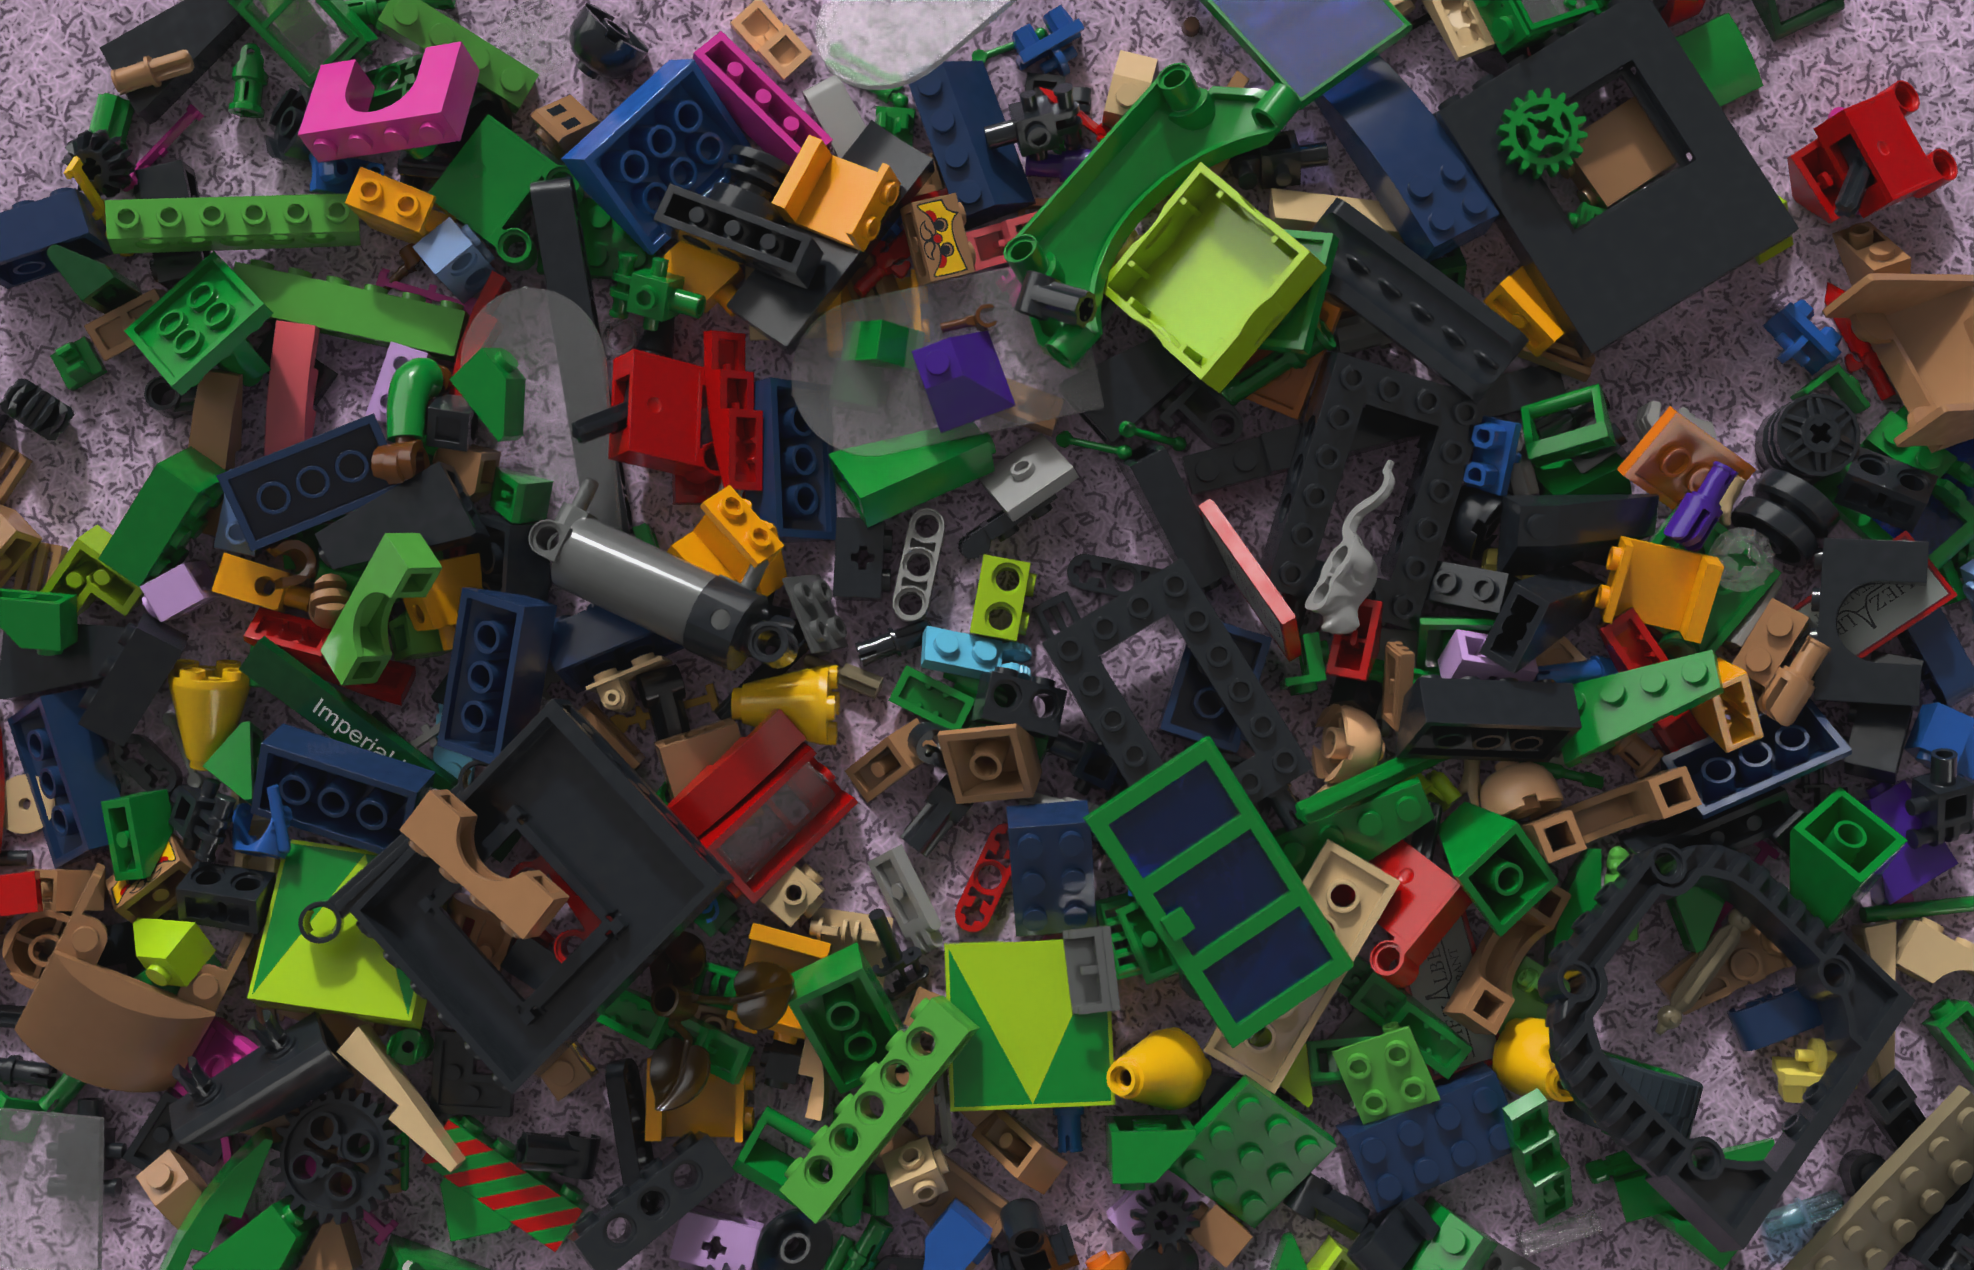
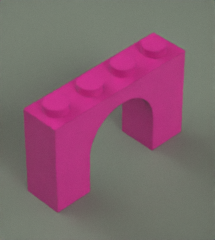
(427, 115)

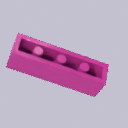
(756, 100)

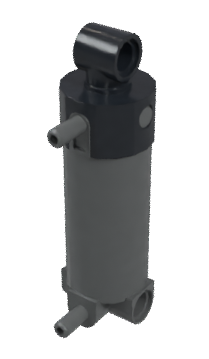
(659, 590)

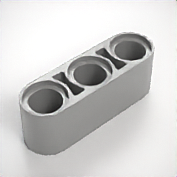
(835, 113)
(915, 547)

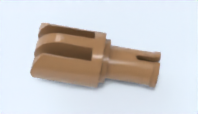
(328, 600)
(1793, 684)

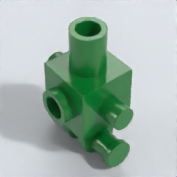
(651, 292)

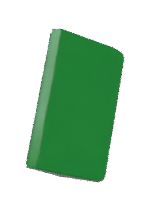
(1146, 945)

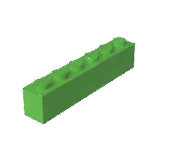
(357, 313)

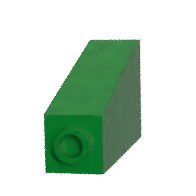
(901, 480)

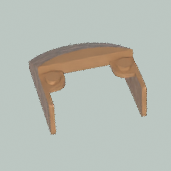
(1926, 345)
(110, 1024)

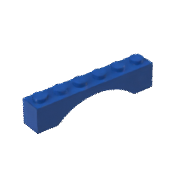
(956, 1239)

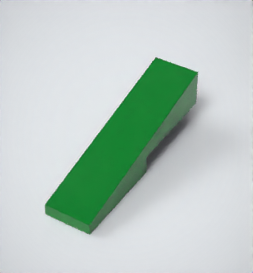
(1641, 1200)

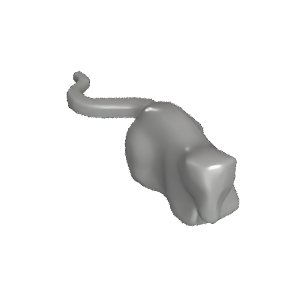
(1349, 569)

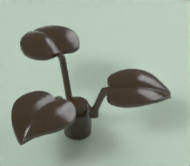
(677, 1066)

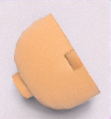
(1348, 744)
(1520, 791)

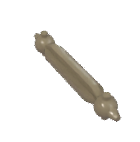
(1702, 971)

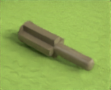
(852, 677)

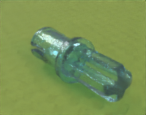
(1803, 1213)

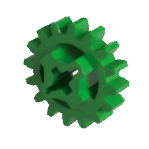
(1556, 138)

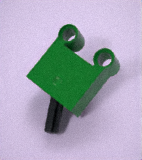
(489, 186)

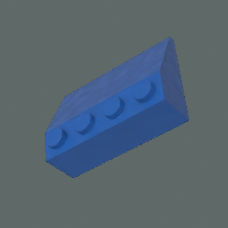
(658, 137)

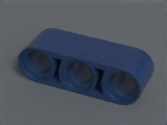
(1945, 662)
(1774, 1018)

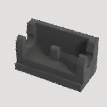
(1091, 970)

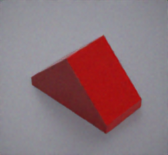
(1815, 180)
(1356, 652)

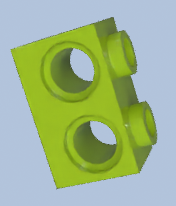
(991, 598)

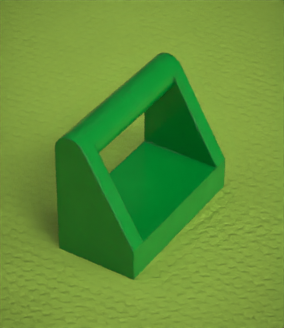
(1569, 443)
(766, 1163)

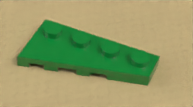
(1637, 699)
(1361, 828)

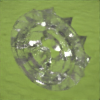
(1759, 551)

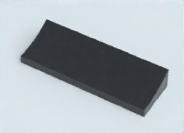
(787, 310)

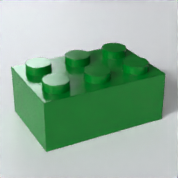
(165, 517)
(844, 1014)

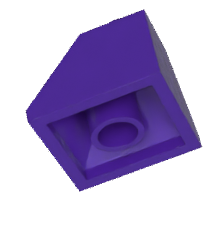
(963, 379)

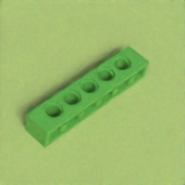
(230, 223)
(805, 1184)

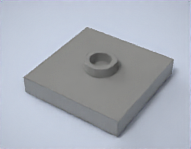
(1028, 477)

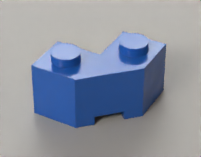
(1947, 728)

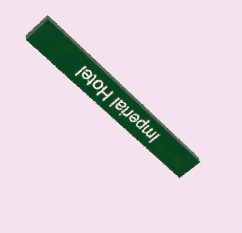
(339, 715)

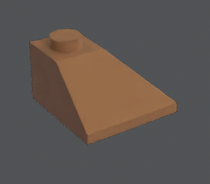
(991, 763)

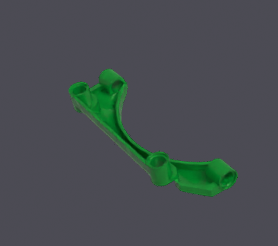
(1127, 176)

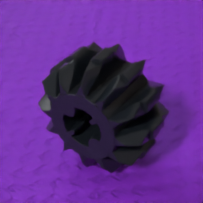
(102, 161)
(37, 409)
(1156, 1231)

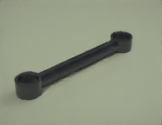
(359, 884)

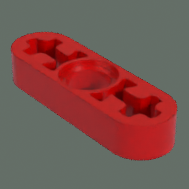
(968, 900)

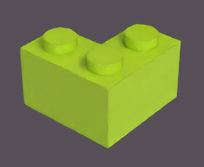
(90, 578)

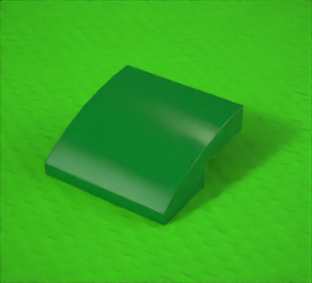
(1721, 58)

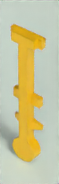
(75, 170)

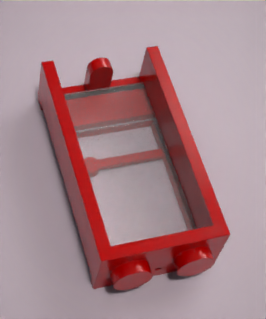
(777, 823)

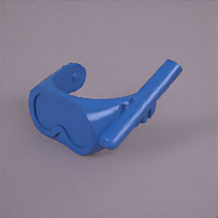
(275, 840)

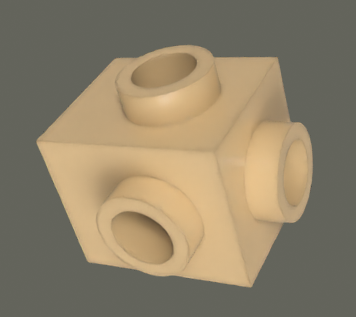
(789, 908)
(916, 1172)

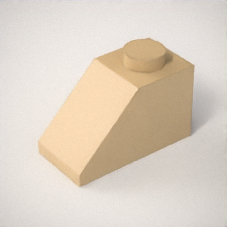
(1129, 81)

